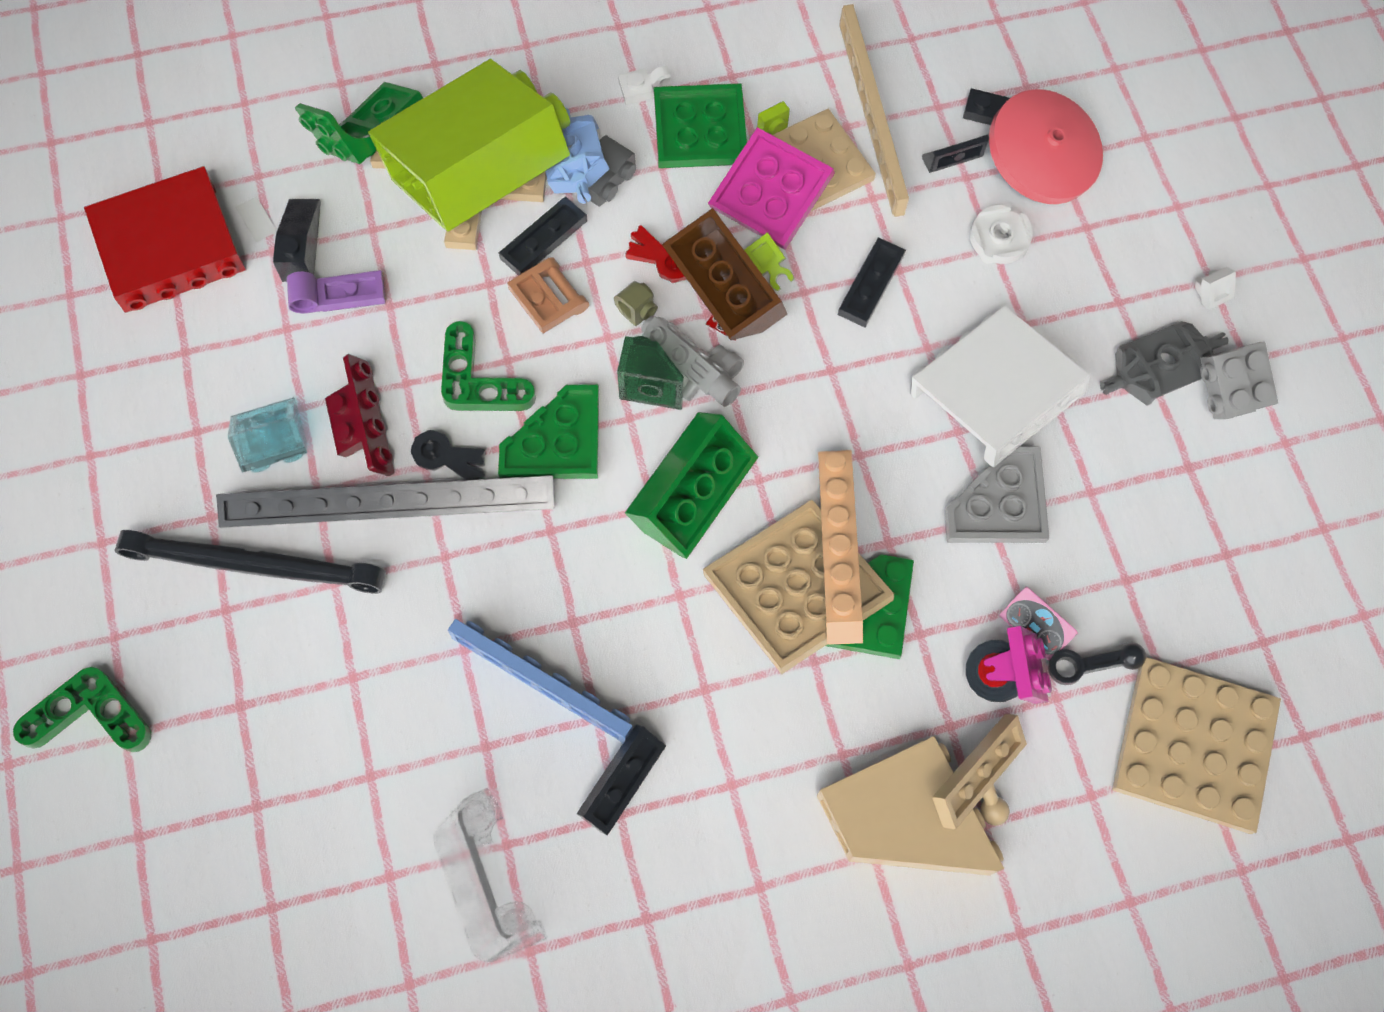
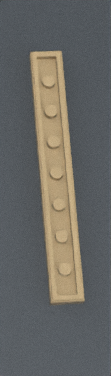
(873, 111)

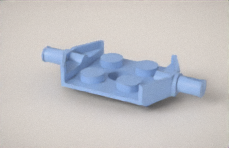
(585, 161)

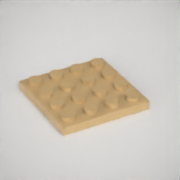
(779, 587)
(1197, 745)

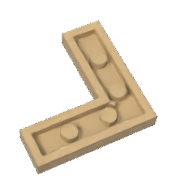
(466, 234)

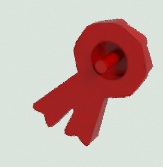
(653, 252)

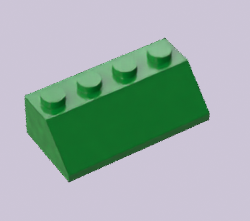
(692, 483)

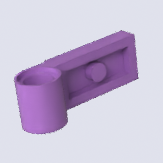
(334, 293)

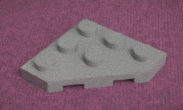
(1002, 503)

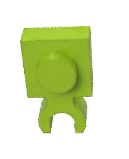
(767, 258)

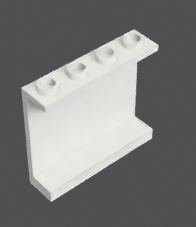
(1002, 382)

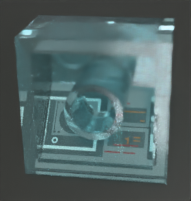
(267, 436)

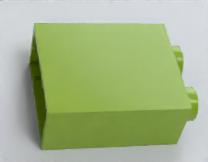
(472, 142)

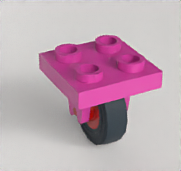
(1010, 669)

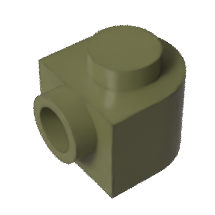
(636, 302)

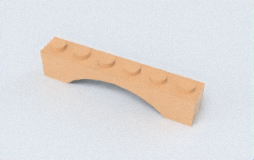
(840, 548)

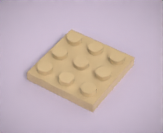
(828, 142)

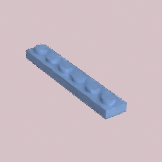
(528, 671)

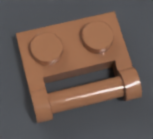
(539, 299)

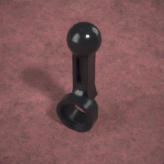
(1130, 656)

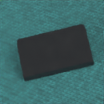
(955, 154)

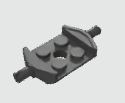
(1148, 376)

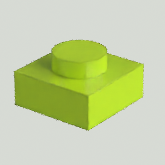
(774, 118)

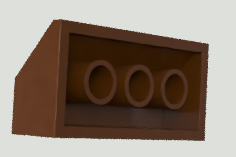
(725, 277)

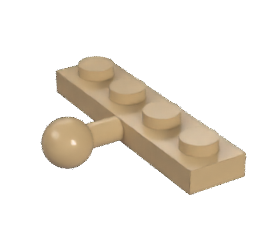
(978, 774)

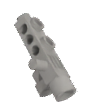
(705, 371)

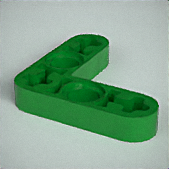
(472, 387)
(93, 701)

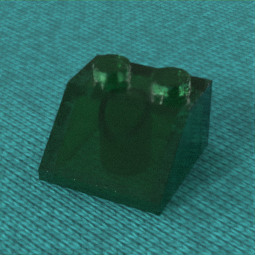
(648, 374)

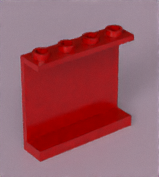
(163, 239)

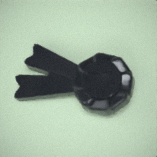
(433, 451)

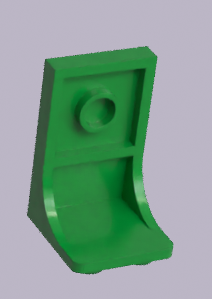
(351, 137)

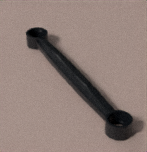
(141, 547)

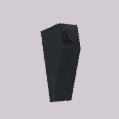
(297, 237)

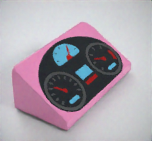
(1038, 617)

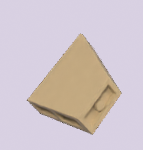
(892, 820)

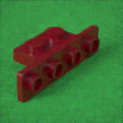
(358, 419)

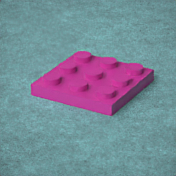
(771, 187)

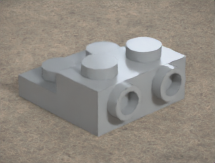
(1238, 381)

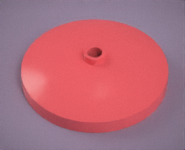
(1045, 146)

